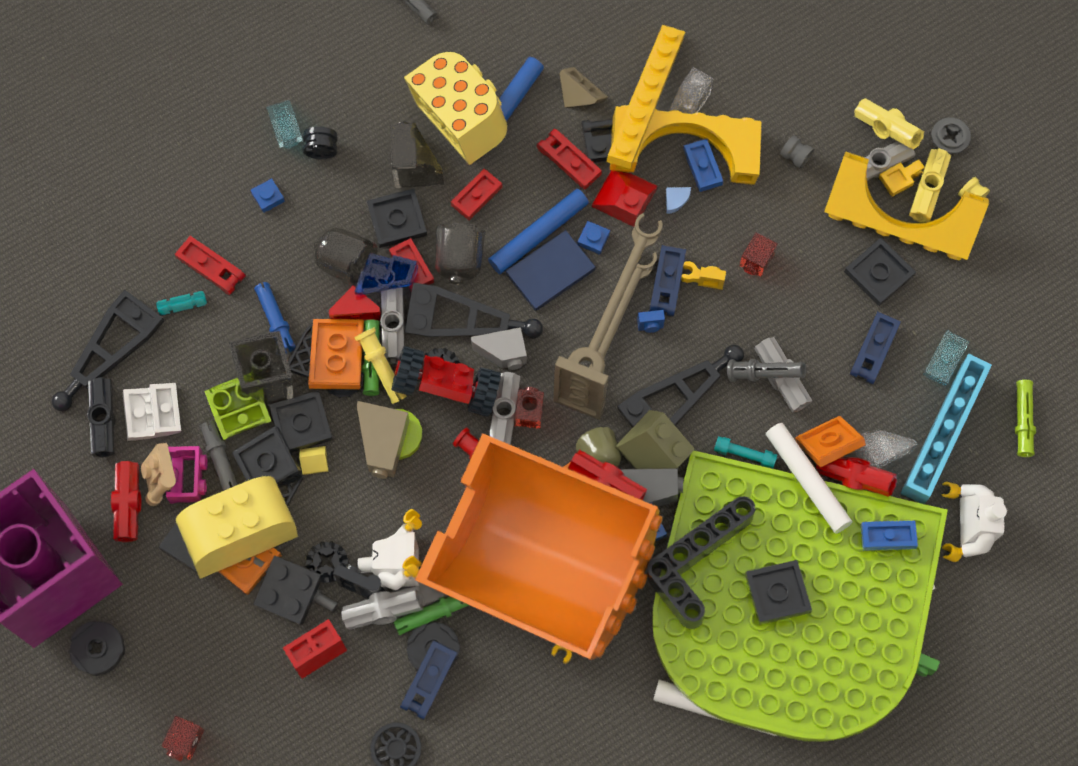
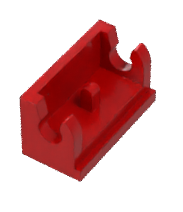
(315, 649)

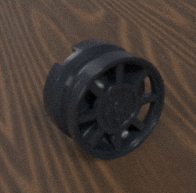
(320, 142)

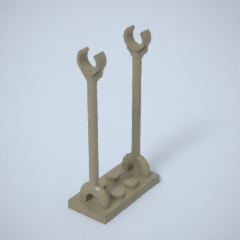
(586, 387)

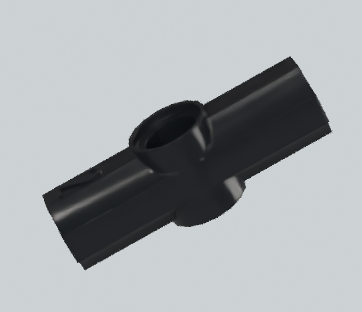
(101, 432)

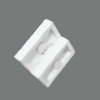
(151, 411)

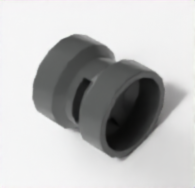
(797, 152)

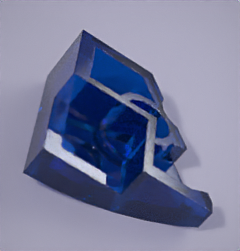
(386, 274)

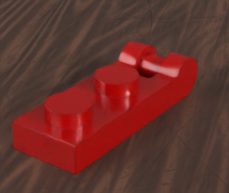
(569, 159)
(209, 264)

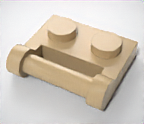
(158, 473)

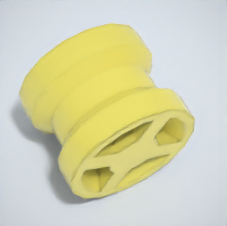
(974, 187)

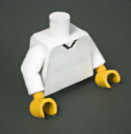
(980, 520)
(396, 557)

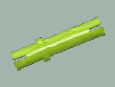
(1025, 428)

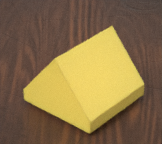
(313, 460)

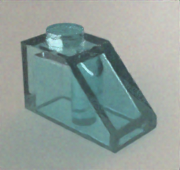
(284, 124)

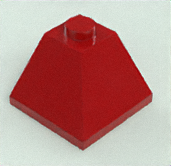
(624, 196)

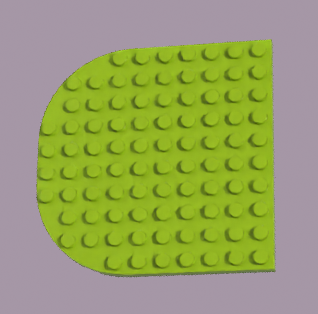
(810, 672)

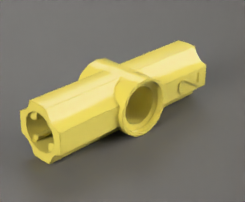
(889, 123)
(925, 196)

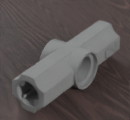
(889, 157)
(392, 311)
(790, 388)
(506, 398)
(382, 608)

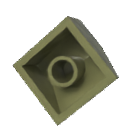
(655, 443)

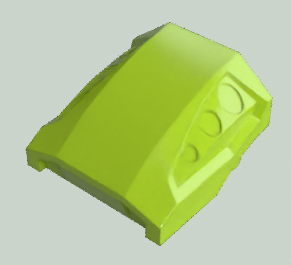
(234, 409)

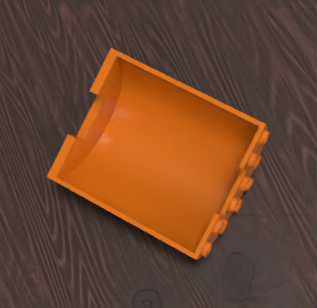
(543, 548)

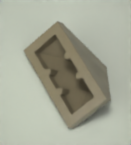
(578, 89)

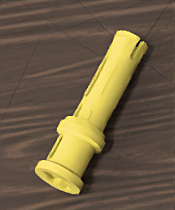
(375, 354)

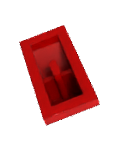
(355, 307)

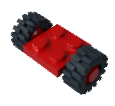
(446, 380)

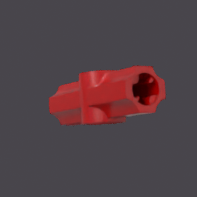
(605, 474)
(859, 475)
(126, 501)

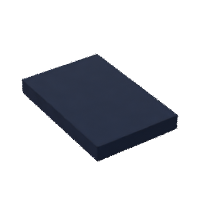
(550, 270)

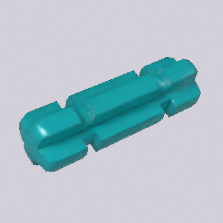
(181, 303)

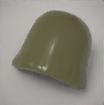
(601, 445)

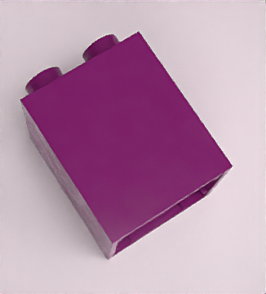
(46, 562)

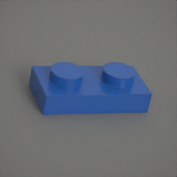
(703, 165)
(889, 535)

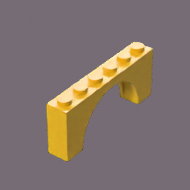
(734, 138)
(950, 233)

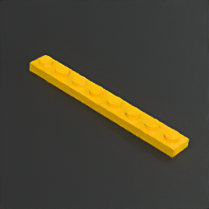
(645, 97)

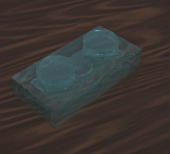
(946, 358)

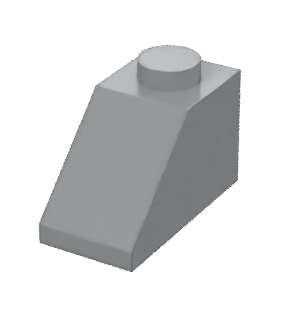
(502, 348)

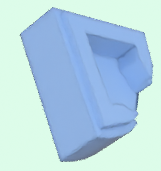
(676, 198)

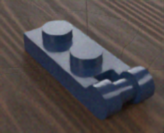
(668, 279)
(875, 347)
(429, 678)

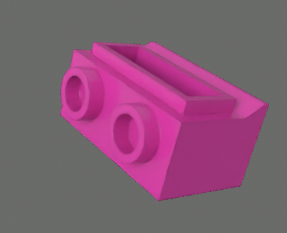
(178, 456)

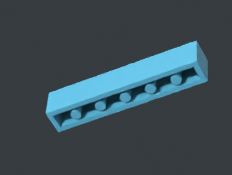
(946, 429)

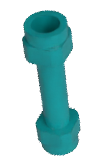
(766, 459)

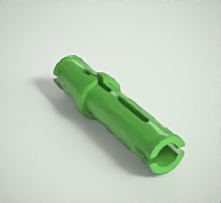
(371, 384)
(428, 614)

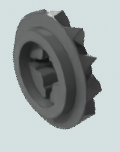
(951, 126)

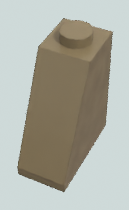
(382, 436)

